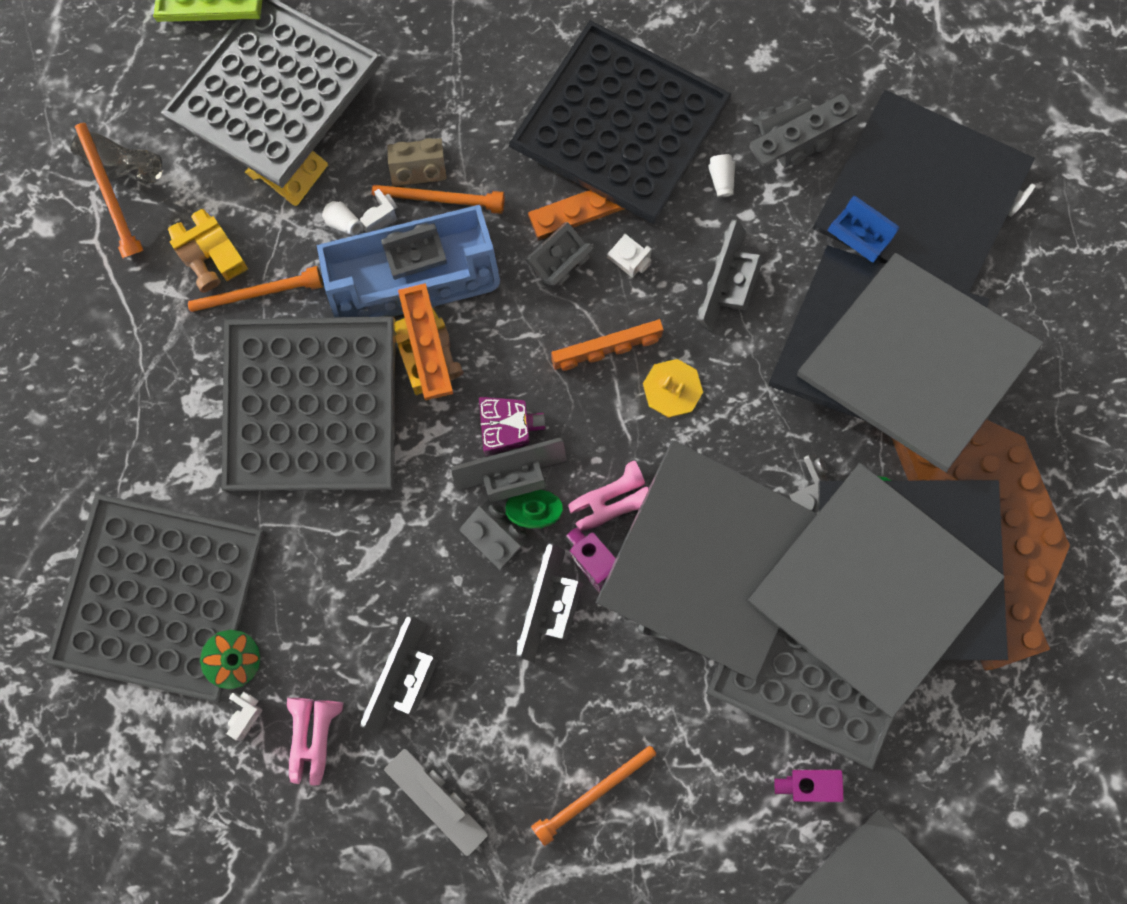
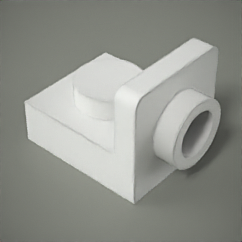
(381, 216)
(630, 256)
(243, 721)

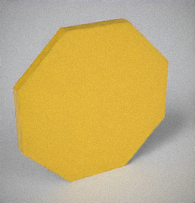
(672, 388)

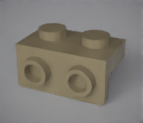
(416, 162)

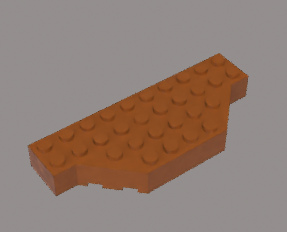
(1030, 528)

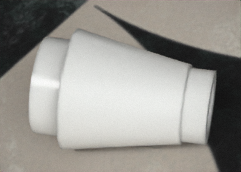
(722, 173)
(341, 218)

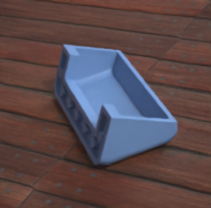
(360, 277)

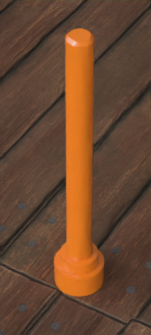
(491, 202)
(128, 243)
(310, 279)
(547, 829)

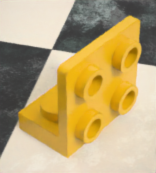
(300, 182)

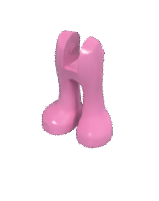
(596, 499)
(323, 714)

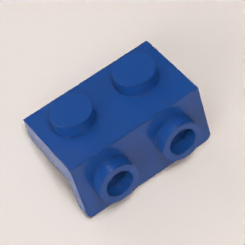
(863, 229)

